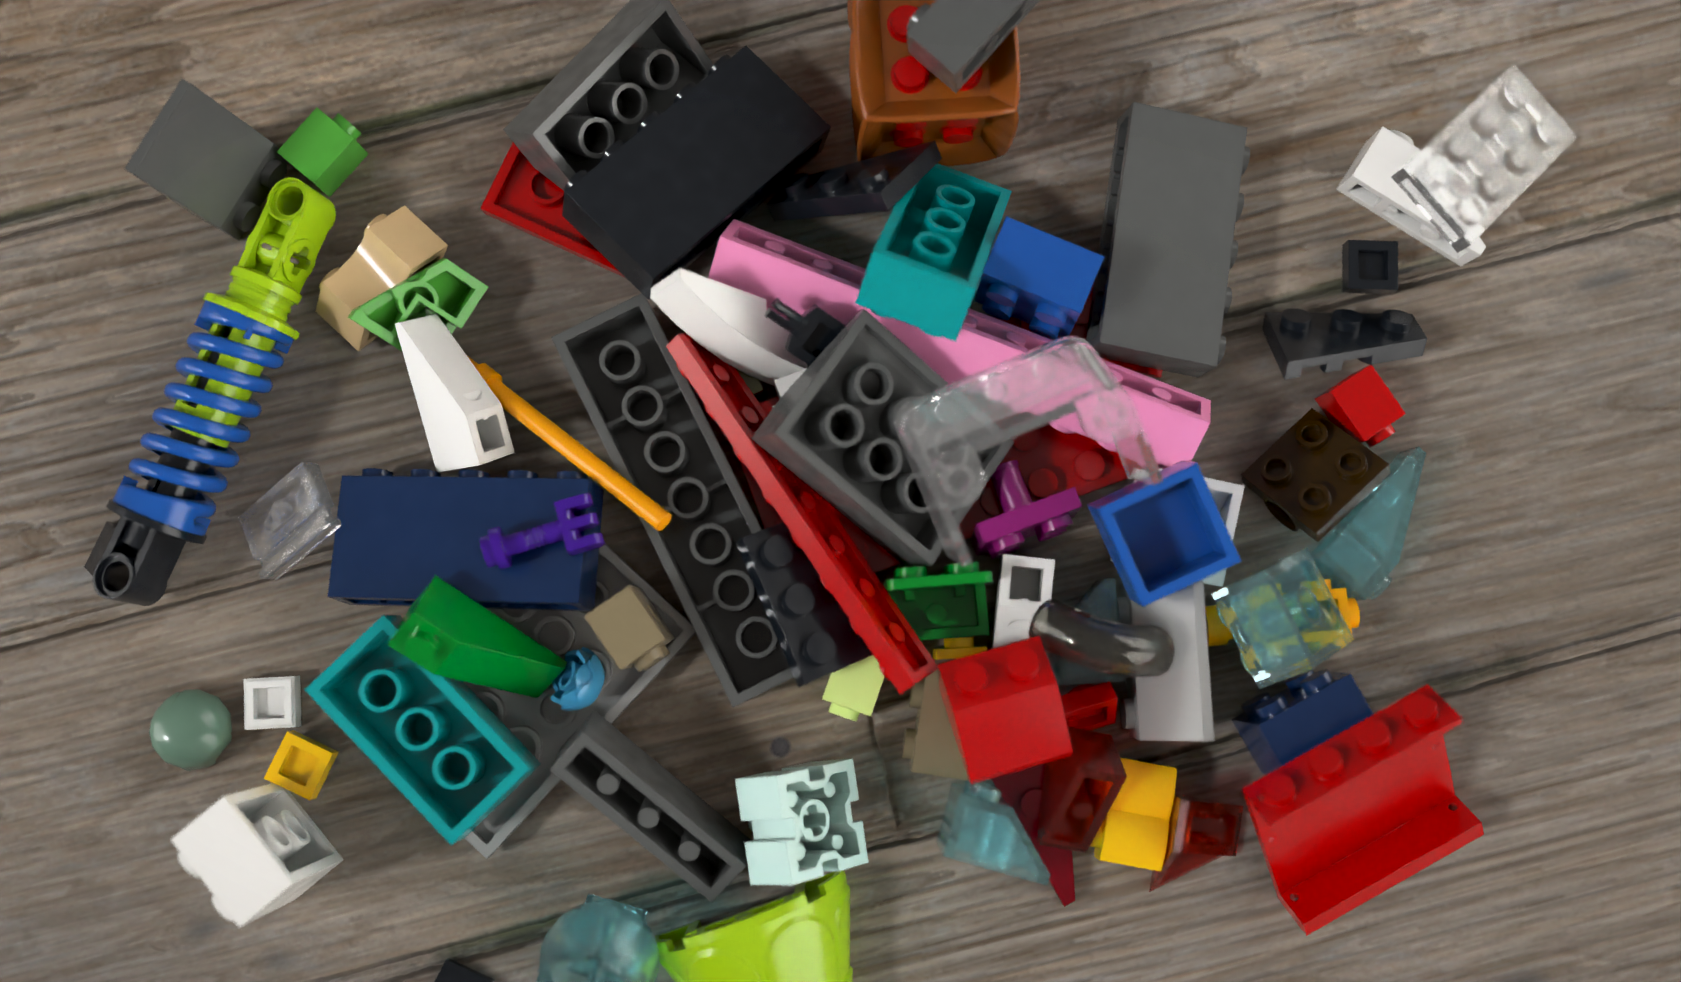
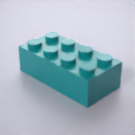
(934, 251)
(423, 732)

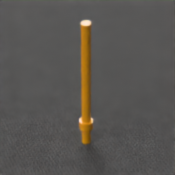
(574, 451)

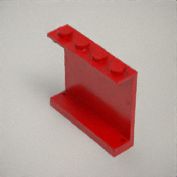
(1361, 810)

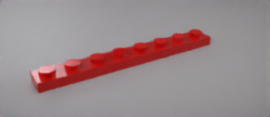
(808, 518)

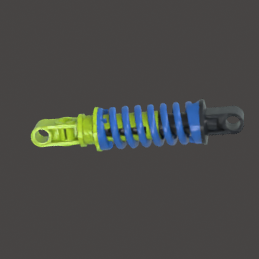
(214, 398)

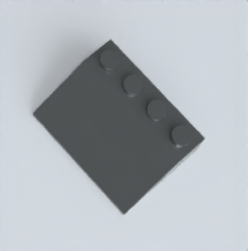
(843, 440)

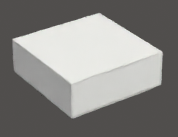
(272, 702)

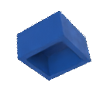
(1037, 279)
(1164, 533)

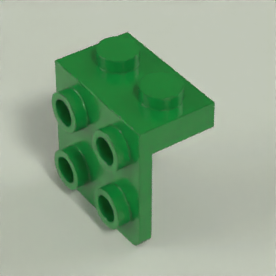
(942, 604)

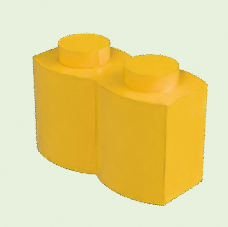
(1139, 817)

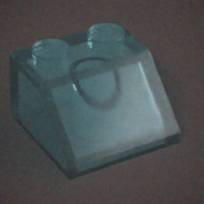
(1282, 618)
(987, 833)

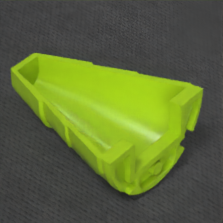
(780, 941)

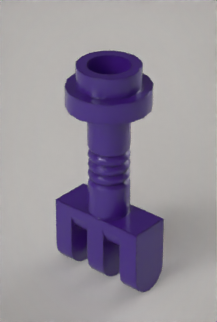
(499, 547)

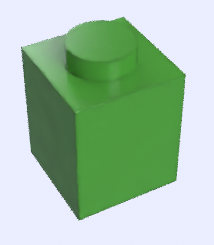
(324, 150)

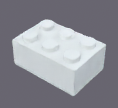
(255, 852)

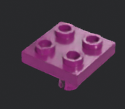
(1022, 516)

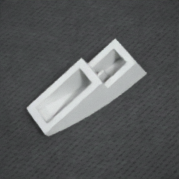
(727, 324)

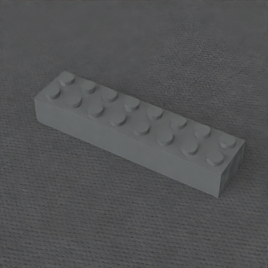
(672, 455)

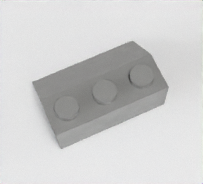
(1179, 701)

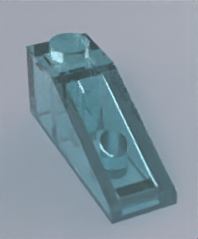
(1371, 537)

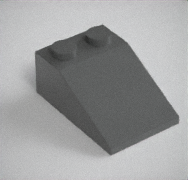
(208, 161)

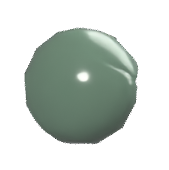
(191, 729)

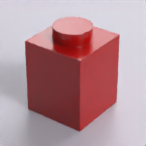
(1362, 406)

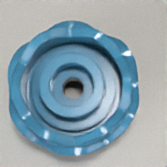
(579, 681)

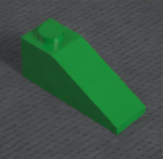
(471, 644)

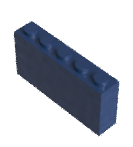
(428, 525)

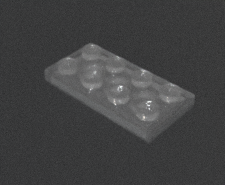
(1485, 158)

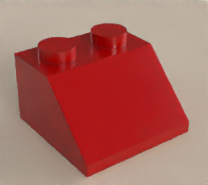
(1004, 709)

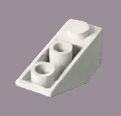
(454, 401)
(1021, 590)

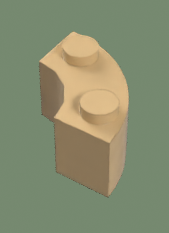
(389, 253)

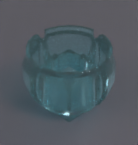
(600, 944)

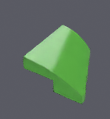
(435, 290)

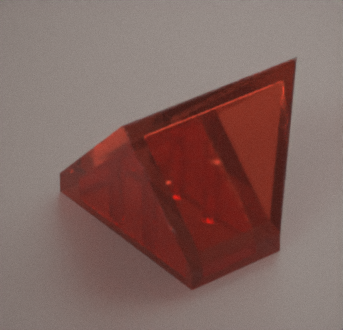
(1197, 835)

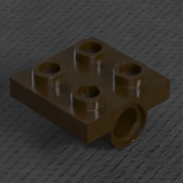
(1315, 475)

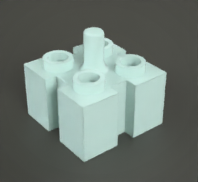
(801, 822)

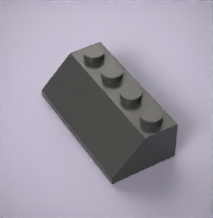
(609, 89)

